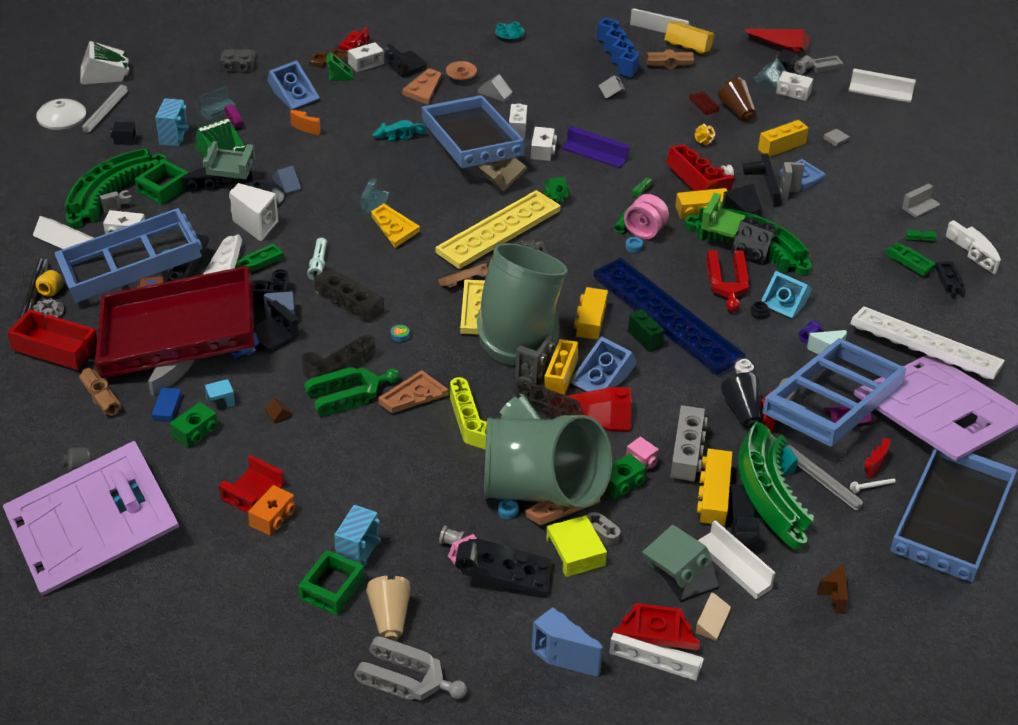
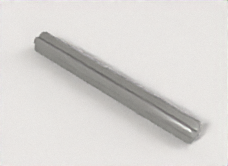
(104, 109)
(827, 481)

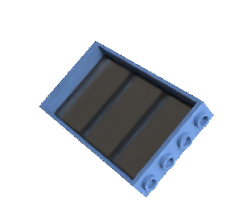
(472, 131)
(953, 513)

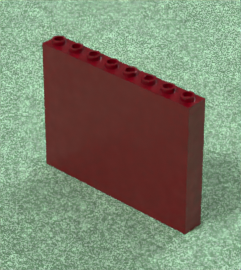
(175, 322)

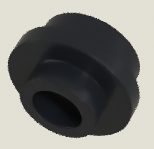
(759, 309)

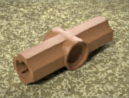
(676, 59)
(100, 392)

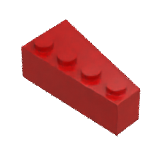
(697, 171)

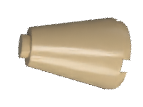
(389, 604)

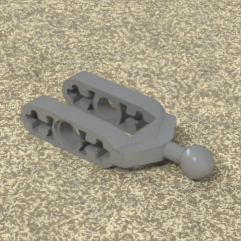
(400, 684)

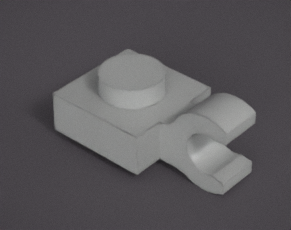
(113, 200)

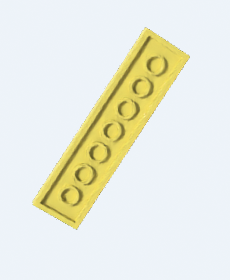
(497, 229)

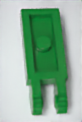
(261, 258)
(910, 259)

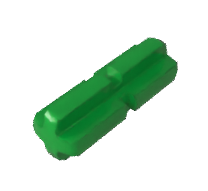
(642, 187)
(924, 235)

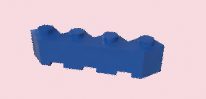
(619, 46)

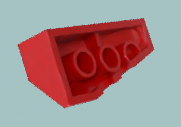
(789, 39)
(608, 407)

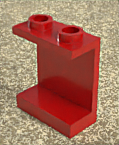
(251, 484)

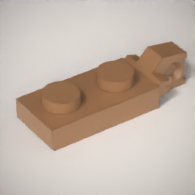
(467, 274)

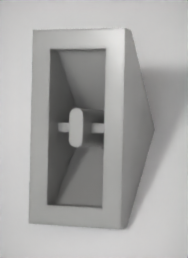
(496, 89)

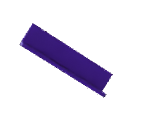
(596, 147)

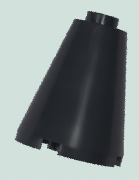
(744, 397)

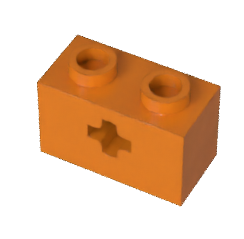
(271, 510)

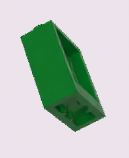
(161, 194)
(326, 599)

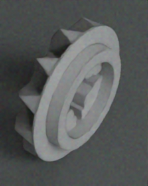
(56, 310)

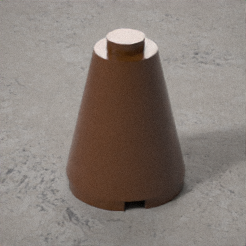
(738, 98)

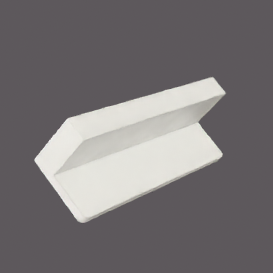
(652, 21)
(882, 85)
(58, 233)
(738, 561)
(656, 656)

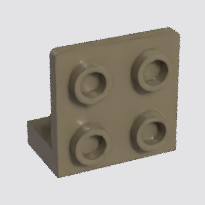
(504, 172)

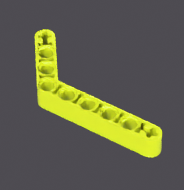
(470, 425)

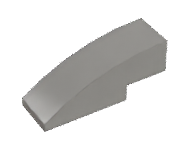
(167, 375)

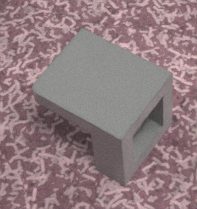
(612, 86)

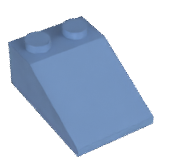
(292, 85)
(604, 366)

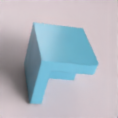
(219, 390)

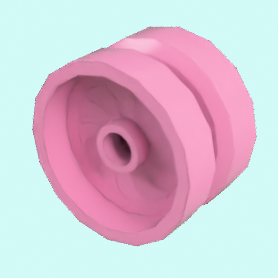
(646, 216)

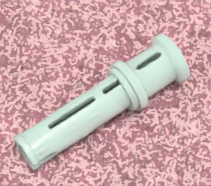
(321, 244)

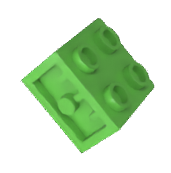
(720, 220)

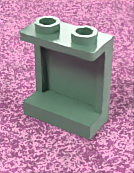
(229, 162)
(677, 555)

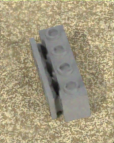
(687, 443)

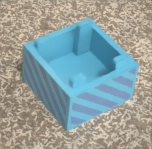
(171, 122)
(357, 534)

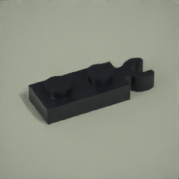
(950, 278)

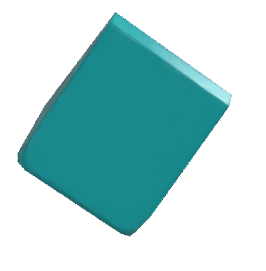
(788, 461)

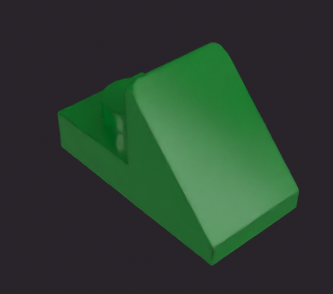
(339, 69)

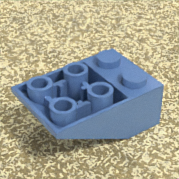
(565, 644)

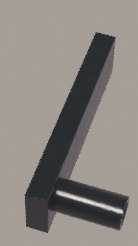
(766, 167)

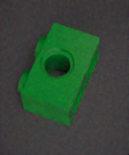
(193, 425)
(625, 475)

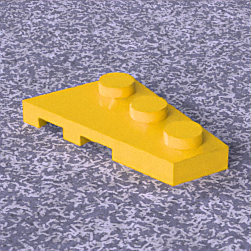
(394, 225)

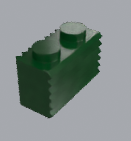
(646, 330)

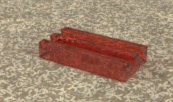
(704, 102)

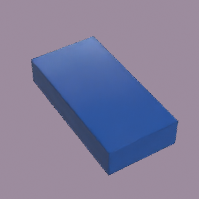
(166, 404)

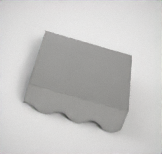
(836, 137)

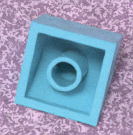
(786, 294)

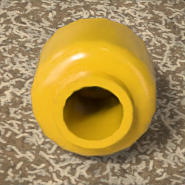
(49, 283)

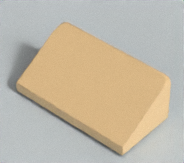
(713, 617)

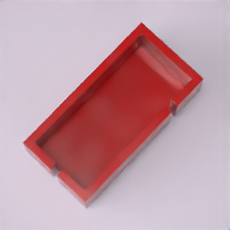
(61, 344)

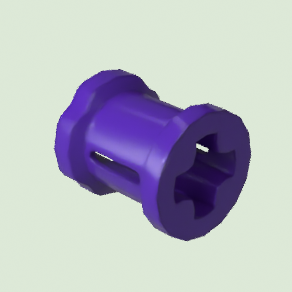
(812, 327)

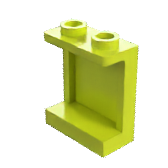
(577, 545)

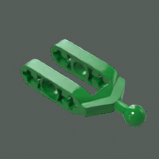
(350, 378)

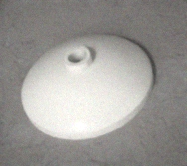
(61, 114)

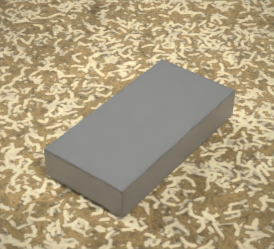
(827, 64)

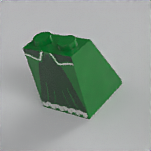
(219, 131)

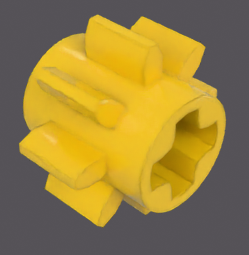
(704, 134)

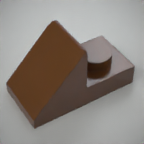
(835, 586)

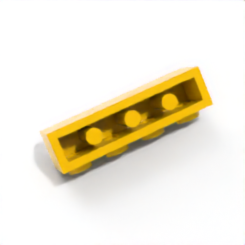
(715, 486)

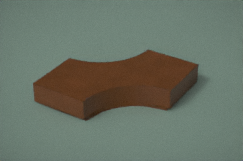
(319, 59)

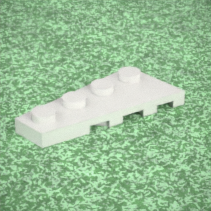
(226, 255)

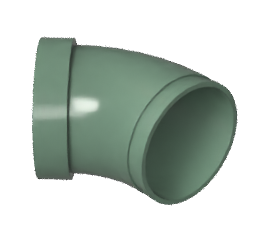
(519, 301)
(547, 460)

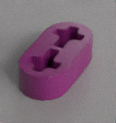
(233, 115)

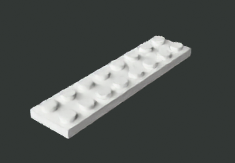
(927, 342)

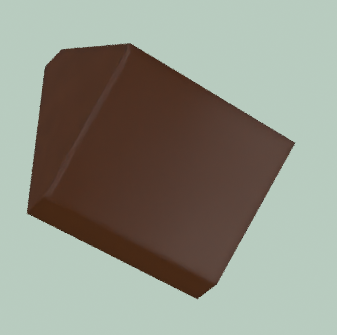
(277, 410)

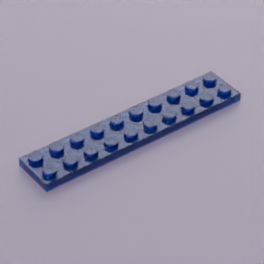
(673, 317)

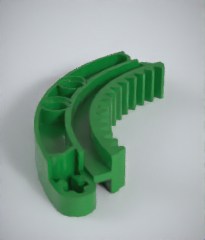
(106, 178)
(784, 249)
(766, 487)

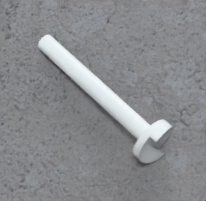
(855, 487)

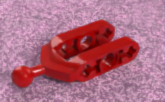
(728, 289)

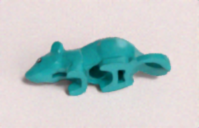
(402, 129)

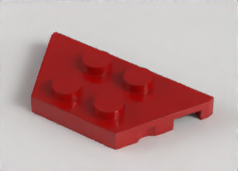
(658, 626)

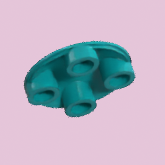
(509, 31)

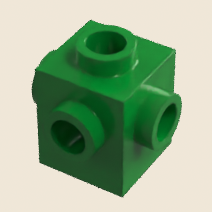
(556, 189)

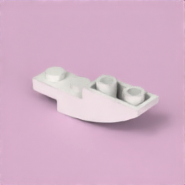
(976, 244)

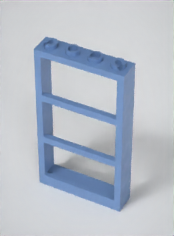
(123, 237)
(817, 426)

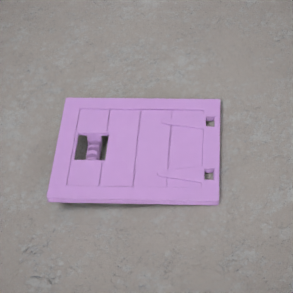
(937, 398)
(76, 524)

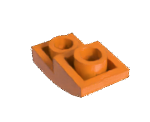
(304, 123)

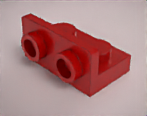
(355, 39)

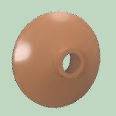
(461, 70)

